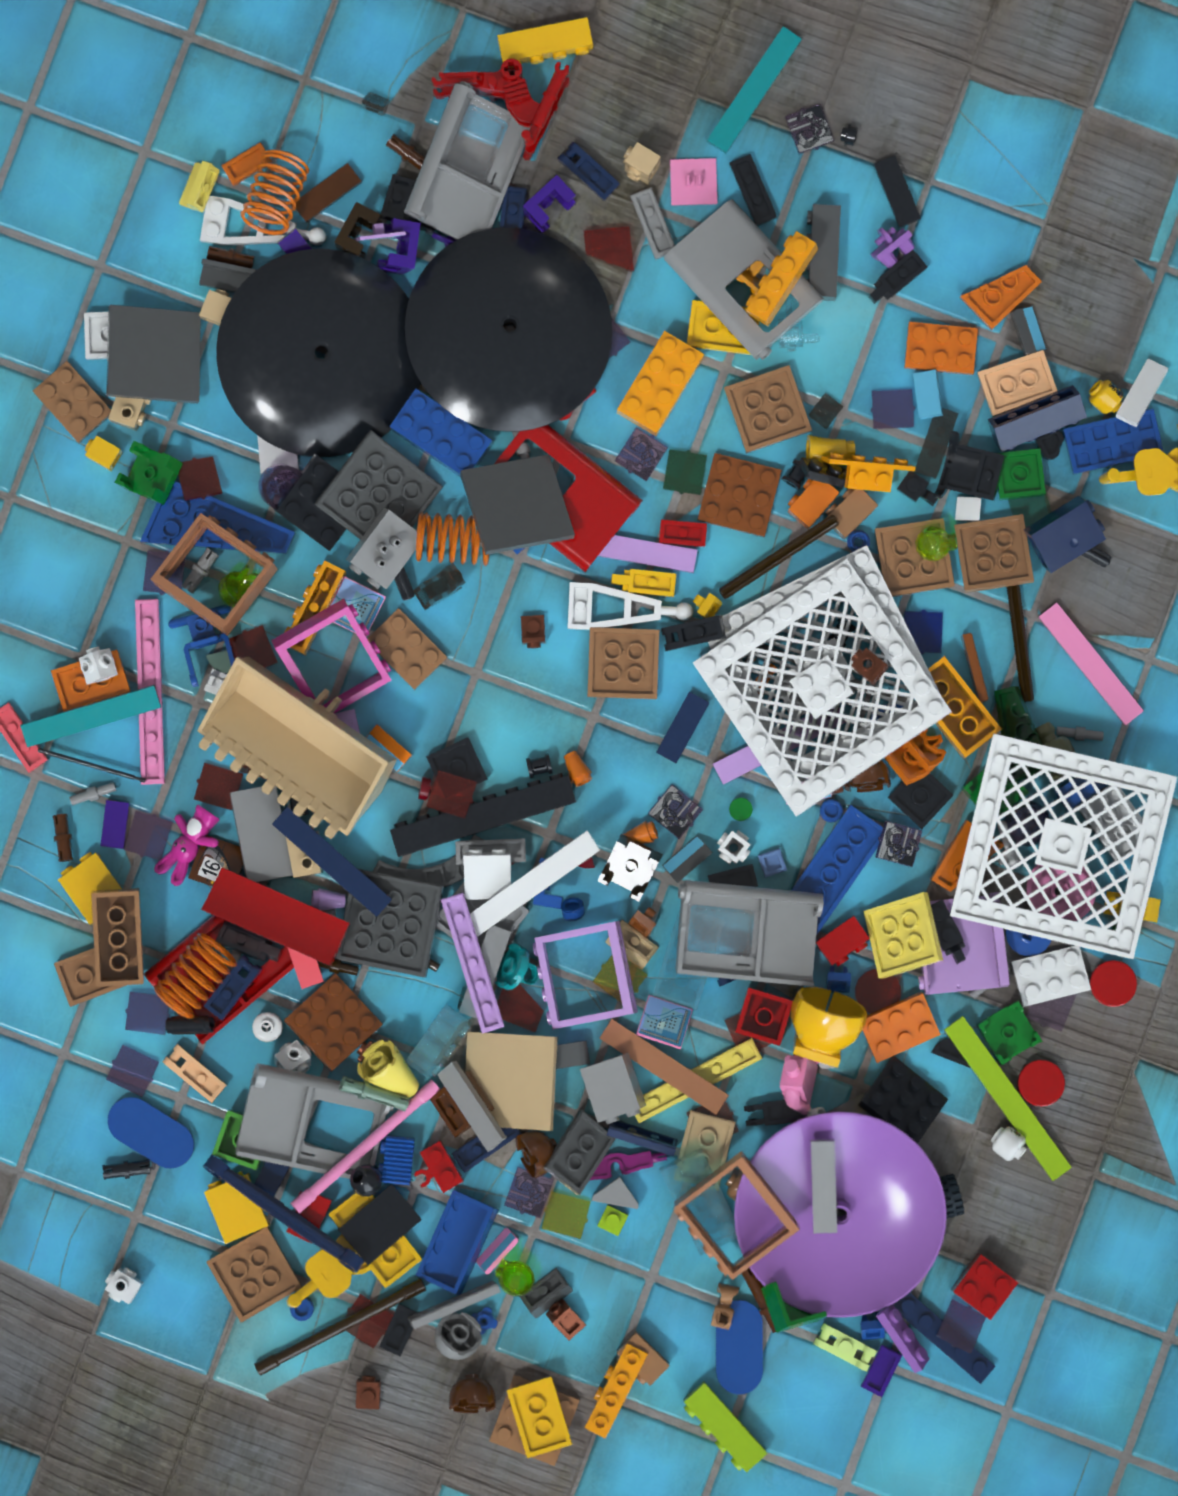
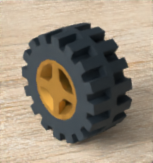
(952, 1195)

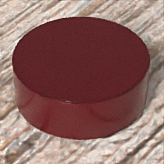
(424, 788)

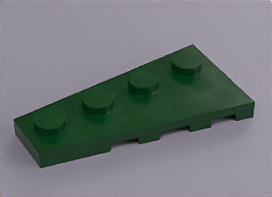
(1016, 723)

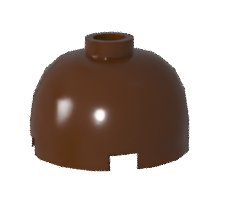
(871, 779)
(536, 1151)
(472, 1394)

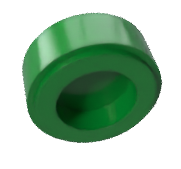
(740, 809)

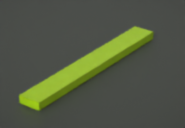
(1007, 1098)

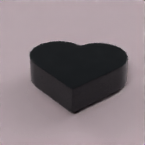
(1050, 444)

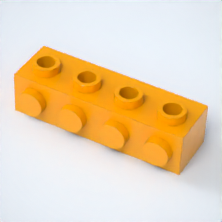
(782, 278)
(317, 598)

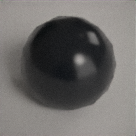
(366, 1180)

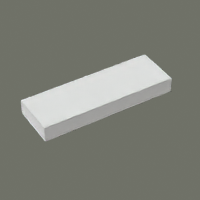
(1142, 392)

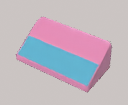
(497, 1250)

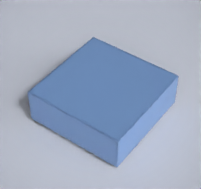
(772, 863)

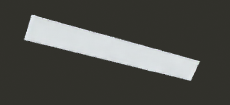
(533, 882)

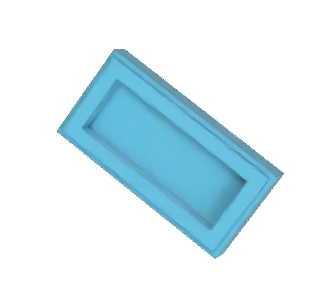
(928, 394)

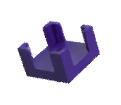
(544, 198)
(406, 248)

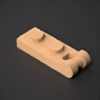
(195, 1074)

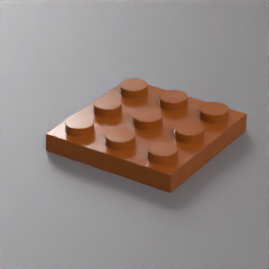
(739, 495)
(333, 1022)

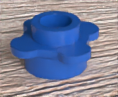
(490, 1321)

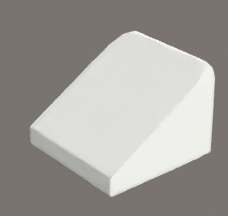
(968, 509)

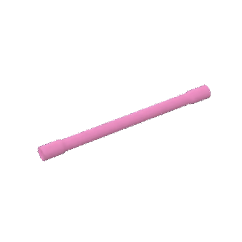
(365, 1146)

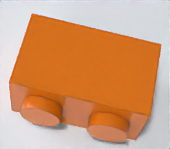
(812, 502)

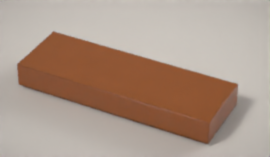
(974, 667)

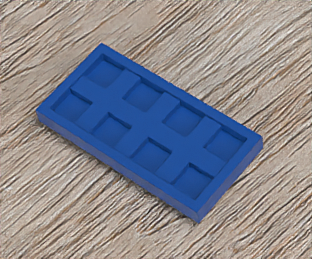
(1110, 442)

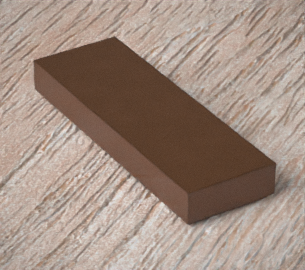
(327, 192)

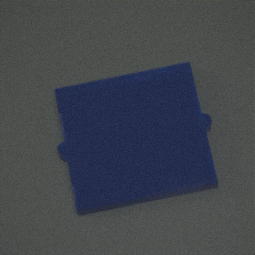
(925, 630)

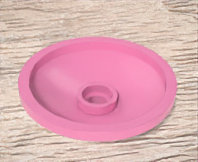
(1065, 883)

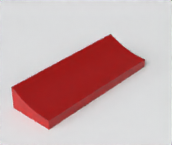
(276, 916)

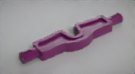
(627, 1163)

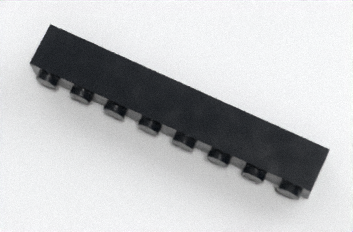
(484, 815)

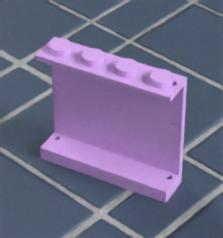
(984, 962)

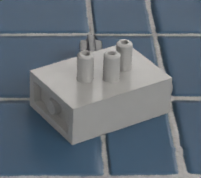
(385, 552)

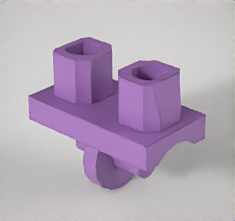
(898, 240)

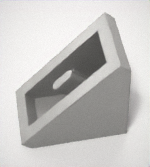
(616, 1194)

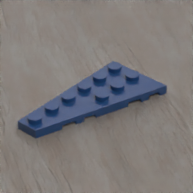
(175, 517)

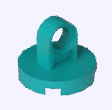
(514, 967)

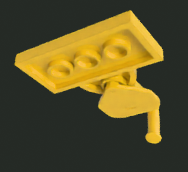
(1152, 472)
(334, 1278)

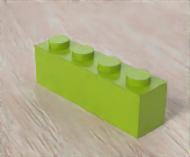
(724, 1426)

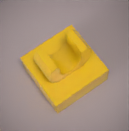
(707, 607)

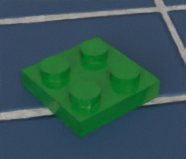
(1022, 475)

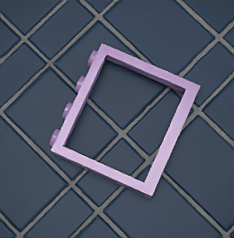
(621, 968)

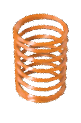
(267, 209)
(424, 519)
(213, 958)

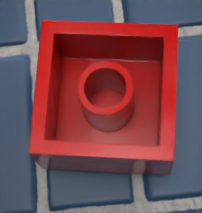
(763, 1016)
(984, 1286)

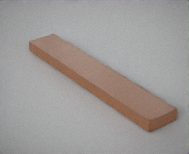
(664, 1066)

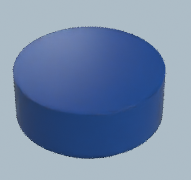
(831, 810)
(303, 1311)

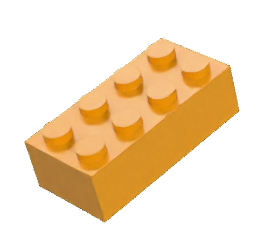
(660, 383)
(970, 721)

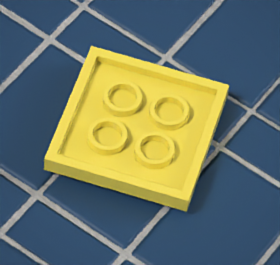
(903, 935)

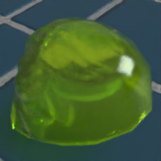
(935, 543)
(234, 585)
(515, 1277)

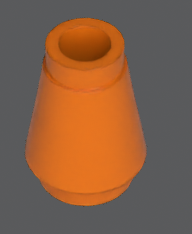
(577, 769)
(643, 833)

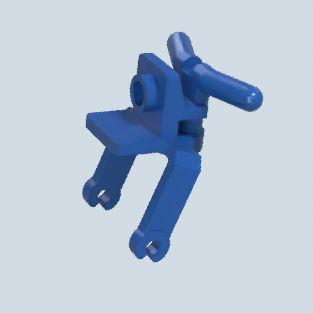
(202, 636)

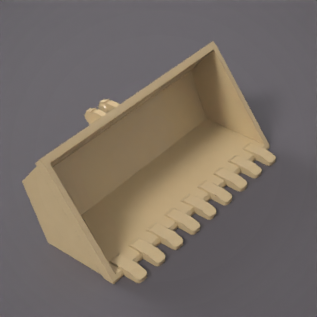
(295, 746)

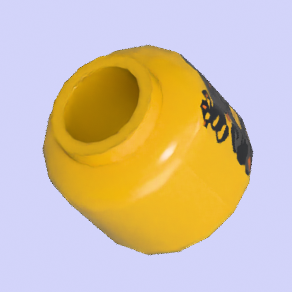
(1106, 396)

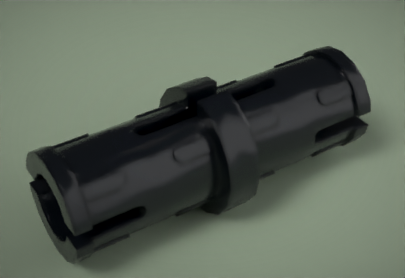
(126, 1169)

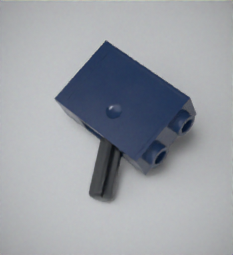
(1067, 535)

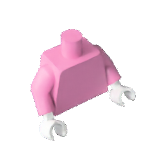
(798, 1083)

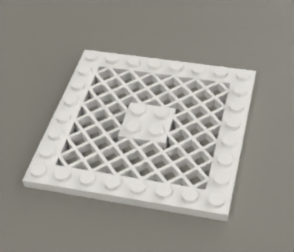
(736, 620)
(821, 687)
(1063, 846)

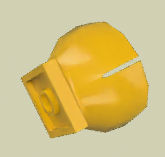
(824, 1033)

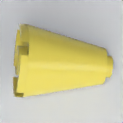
(387, 1069)

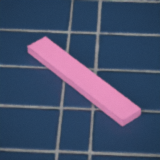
(1091, 664)

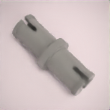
(200, 570)

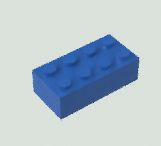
(440, 434)

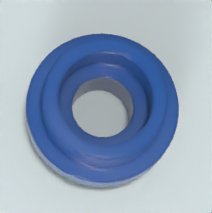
(857, 534)

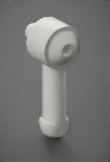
(1012, 857)

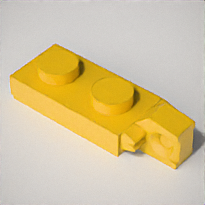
(646, 582)

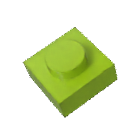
(612, 1220)

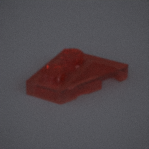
(611, 246)
(519, 1008)

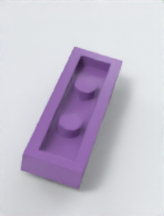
(903, 1338)

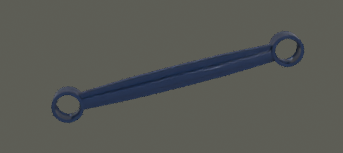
(282, 1213)

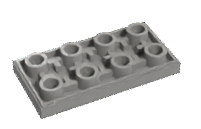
(261, 844)

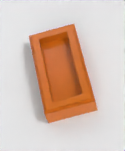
(245, 164)

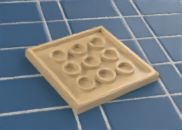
(515, 1076)

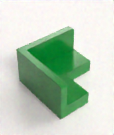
(784, 1315)

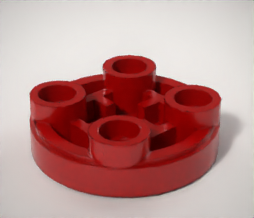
(1113, 983)
(1041, 1083)

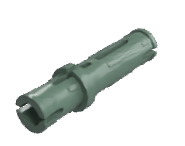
(370, 1092)

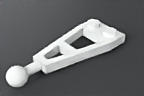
(216, 221)
(581, 607)

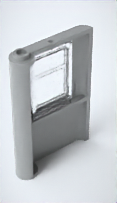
(467, 165)

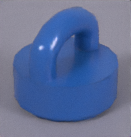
(572, 909)

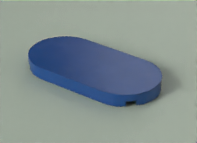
(150, 1132)
(740, 1350)

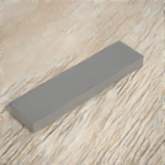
(492, 951)
(471, 1106)
(824, 1186)
(453, 1304)

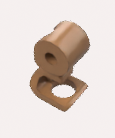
(723, 1312)

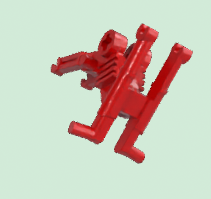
(512, 87)

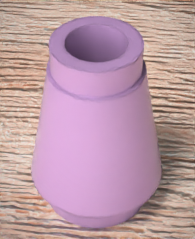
(326, 899)

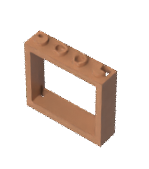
(182, 549)
(710, 1247)

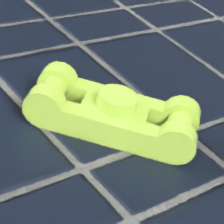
(845, 1347)

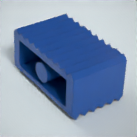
(398, 1159)

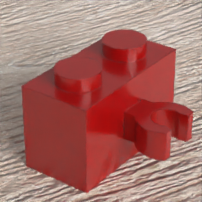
(440, 1167)

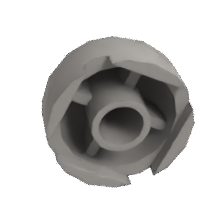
(458, 1336)

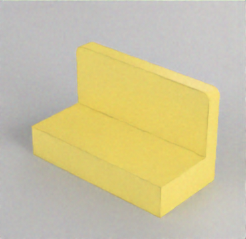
(199, 186)

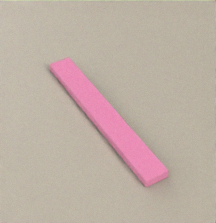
(150, 674)

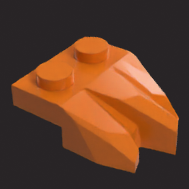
(916, 757)

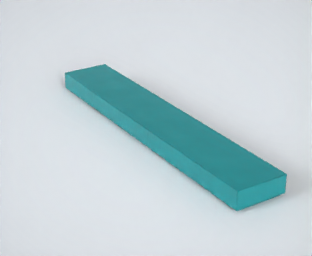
(754, 90)
(90, 715)

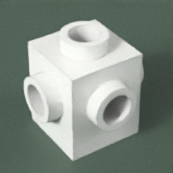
(98, 665)
(740, 840)
(293, 1057)
(132, 1285)

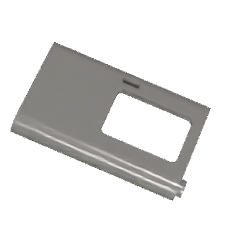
(721, 252)
(279, 1116)

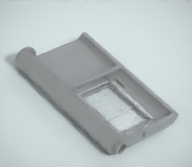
(747, 926)

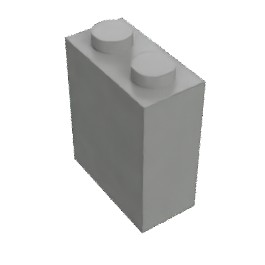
(613, 1088)

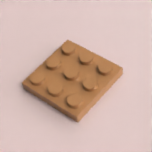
(767, 409)
(994, 553)
(903, 567)
(623, 663)
(254, 1274)
(506, 1430)

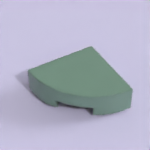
(220, 661)

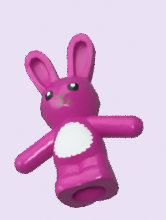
(186, 847)

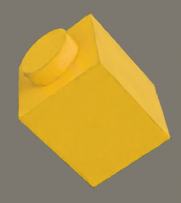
(103, 453)

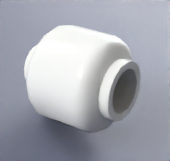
(275, 1023)
(1008, 1143)

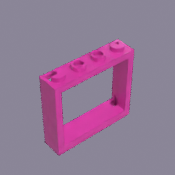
(313, 625)

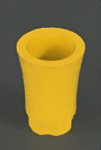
(818, 447)

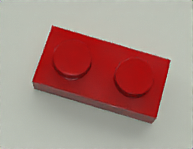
(683, 533)

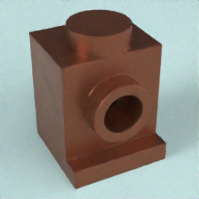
(872, 673)

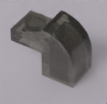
(439, 587)

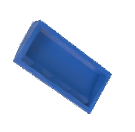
(457, 1242)

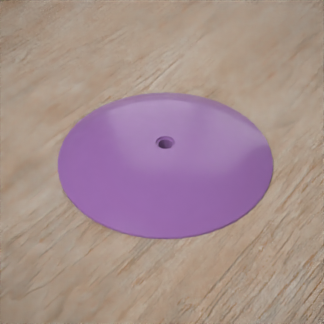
(881, 1241)

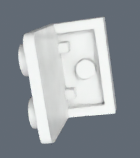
(486, 873)

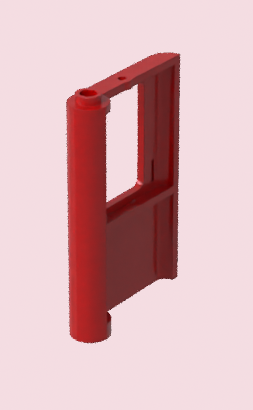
(594, 501)
(271, 974)

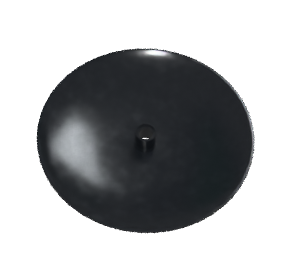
(271, 360)
(499, 375)

